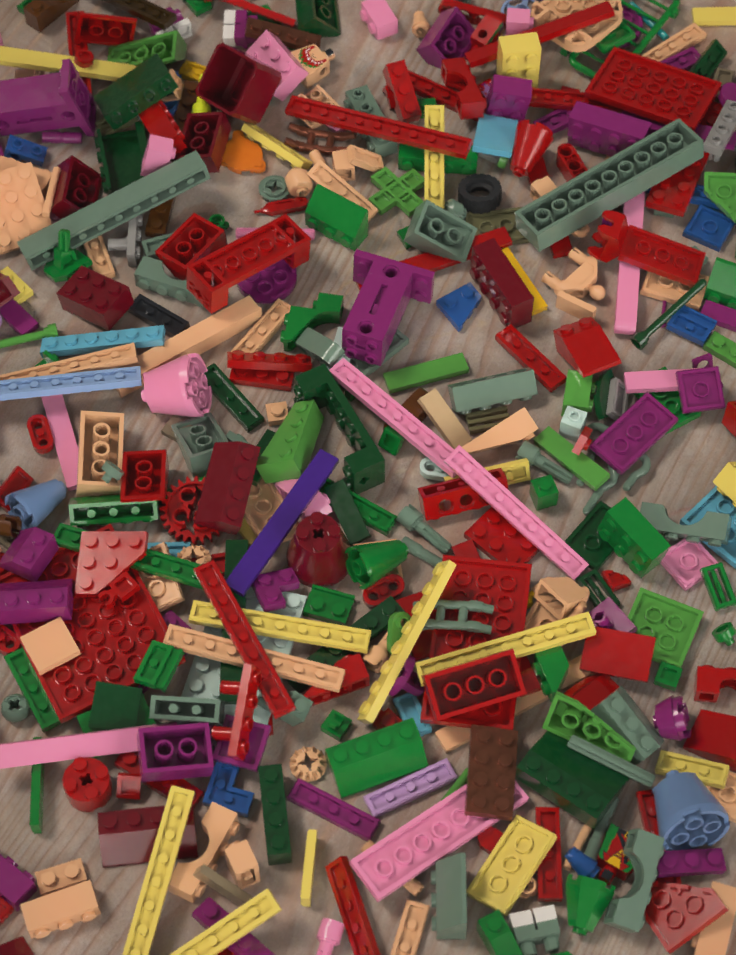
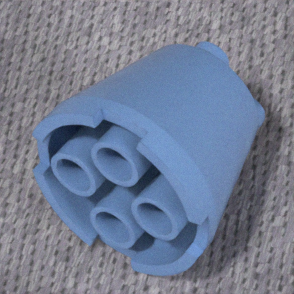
(688, 812)

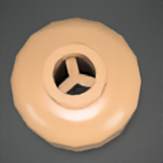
(298, 182)

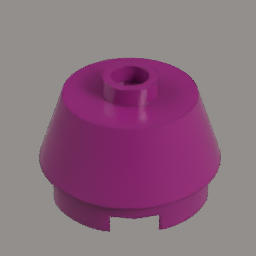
(672, 718)

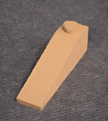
(509, 431)

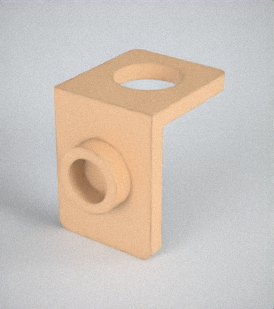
(178, 92)

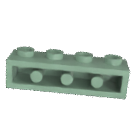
(363, 101)
(493, 389)

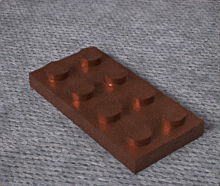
(491, 772)

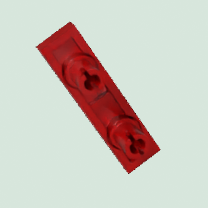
(243, 721)

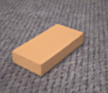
(364, 158)
(574, 306)

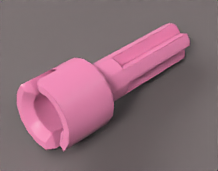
(329, 935)

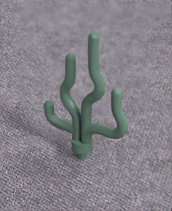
(613, 474)

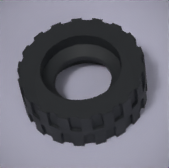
(480, 182)

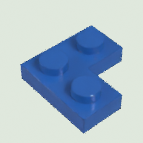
(222, 790)

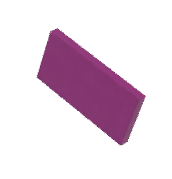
(633, 433)

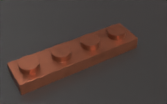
(289, 36)

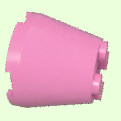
(178, 387)

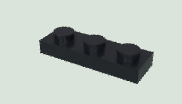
(158, 315)

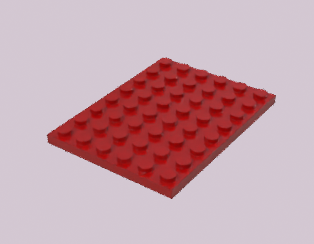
(109, 639)

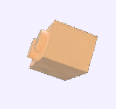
(242, 864)

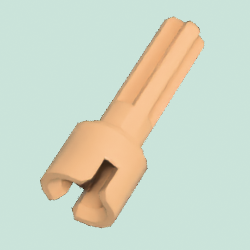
(377, 654)

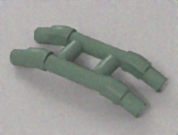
(462, 623)

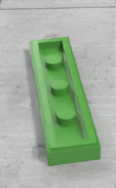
(425, 373)
(579, 465)

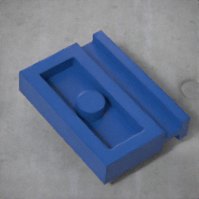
(691, 325)

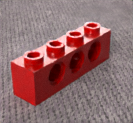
(452, 493)

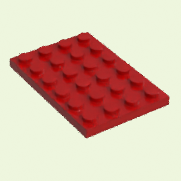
(652, 89)

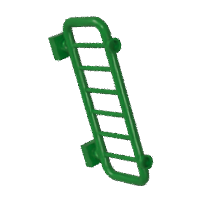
(671, 11)

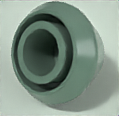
(455, 208)

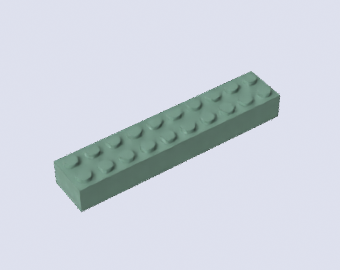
(609, 184)

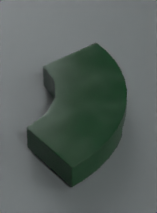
(602, 393)

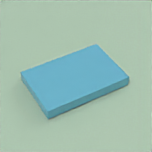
(495, 136)

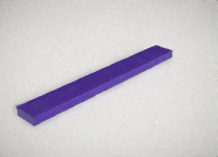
(281, 522)

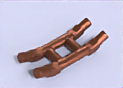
(312, 134)

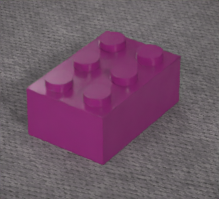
(175, 752)

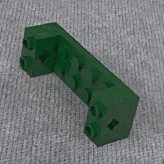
(365, 466)

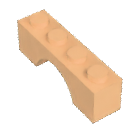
(219, 826)

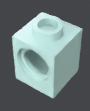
(572, 423)

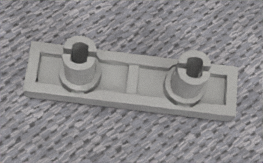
(721, 131)
(130, 243)

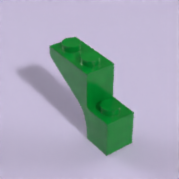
(325, 310)

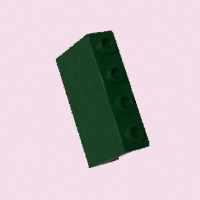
(135, 92)
(121, 157)

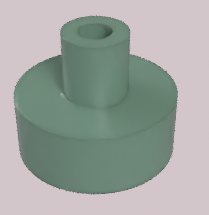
(112, 471)

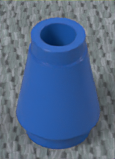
(582, 863)

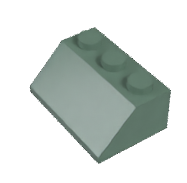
(629, 721)
(449, 897)

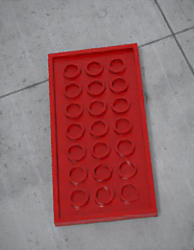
(496, 584)

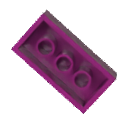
(604, 129)

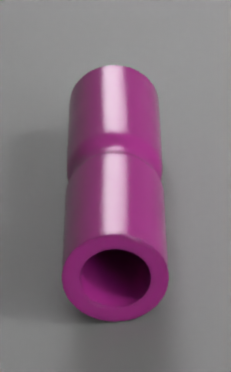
(59, 137)

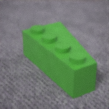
(292, 444)

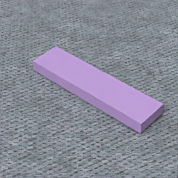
(410, 788)

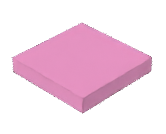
(685, 561)

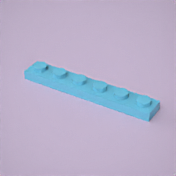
(98, 341)

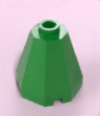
(586, 902)

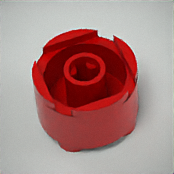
(97, 781)

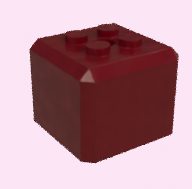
(238, 84)

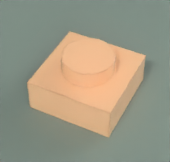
(276, 413)

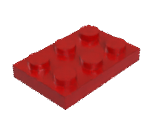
(500, 539)

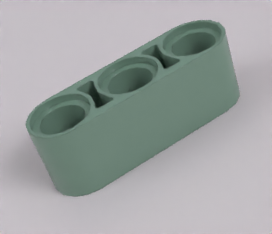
(319, 347)

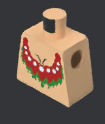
(315, 62)

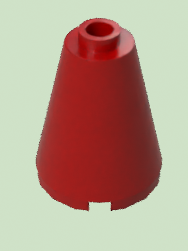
(529, 146)

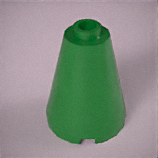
(373, 561)

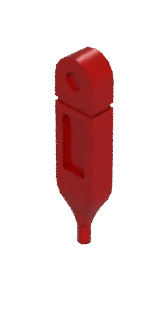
(284, 206)

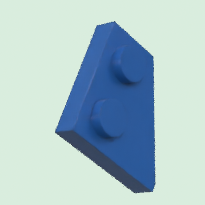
(459, 304)

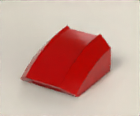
(592, 690)

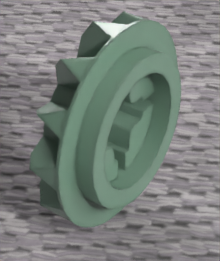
(267, 185)

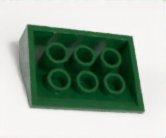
(570, 779)

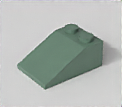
(440, 232)
(196, 444)

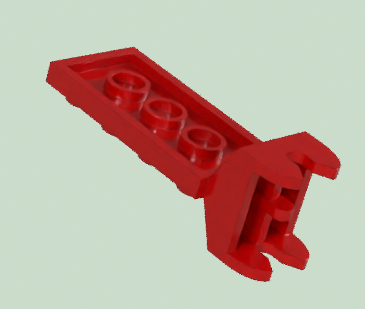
(646, 250)

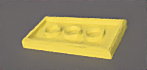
(511, 865)

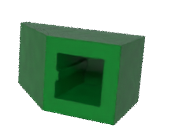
(552, 669)

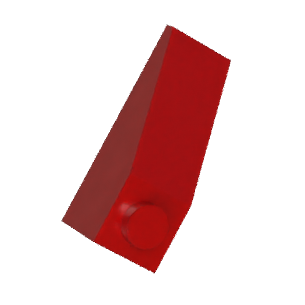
(355, 678)

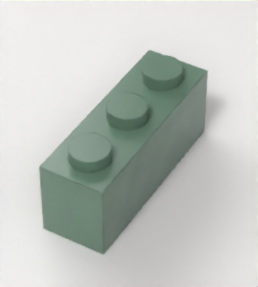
(187, 709)

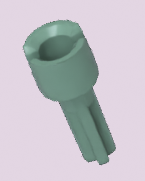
(534, 456)
(413, 520)

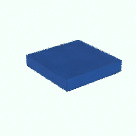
(709, 228)

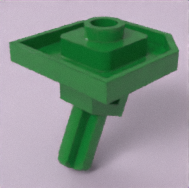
(65, 260)

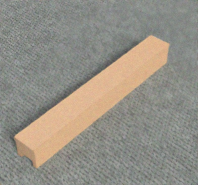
(199, 337)

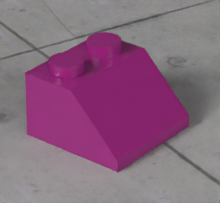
(30, 553)

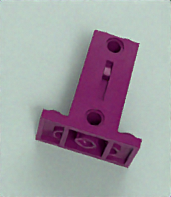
(47, 103)
(381, 304)

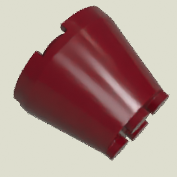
(318, 551)

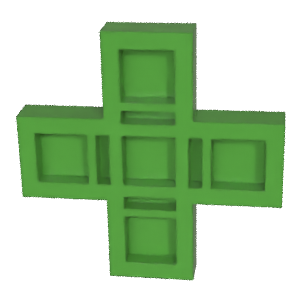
(397, 191)

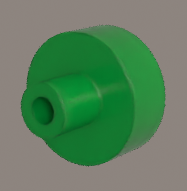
(724, 633)

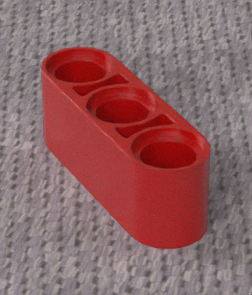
(569, 162)

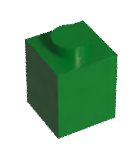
(543, 492)

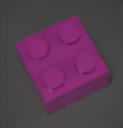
(509, 97)

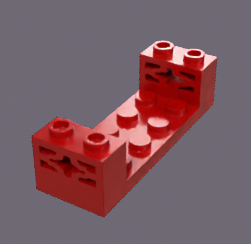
(217, 272)

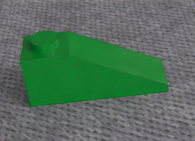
(497, 935)

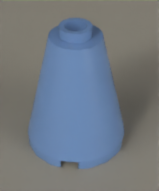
(36, 502)

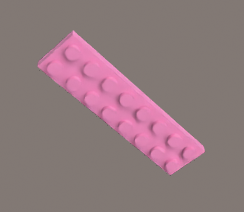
(422, 843)

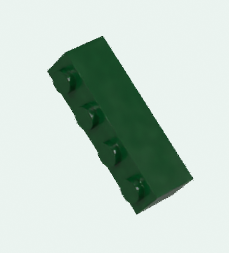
(275, 814)

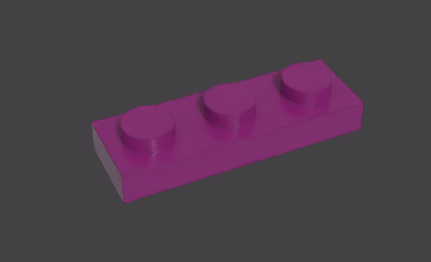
(691, 862)

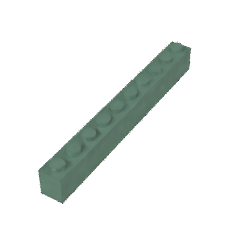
(116, 208)

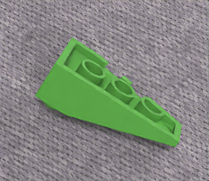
(168, 46)
(571, 718)

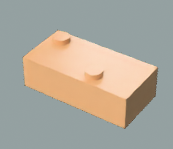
(99, 441)

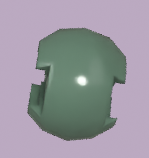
(15, 715)

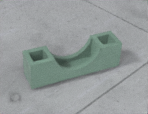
(151, 277)
(711, 528)
(644, 852)

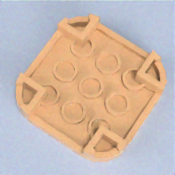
(581, 39)

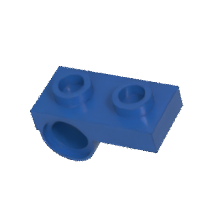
(25, 150)

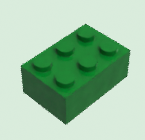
(633, 537)

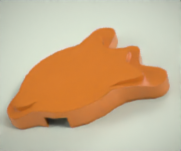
(243, 155)

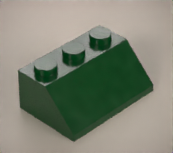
(318, 17)

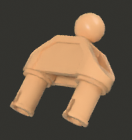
(580, 281)

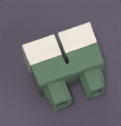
(536, 929)

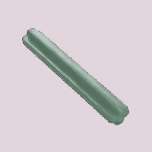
(611, 760)

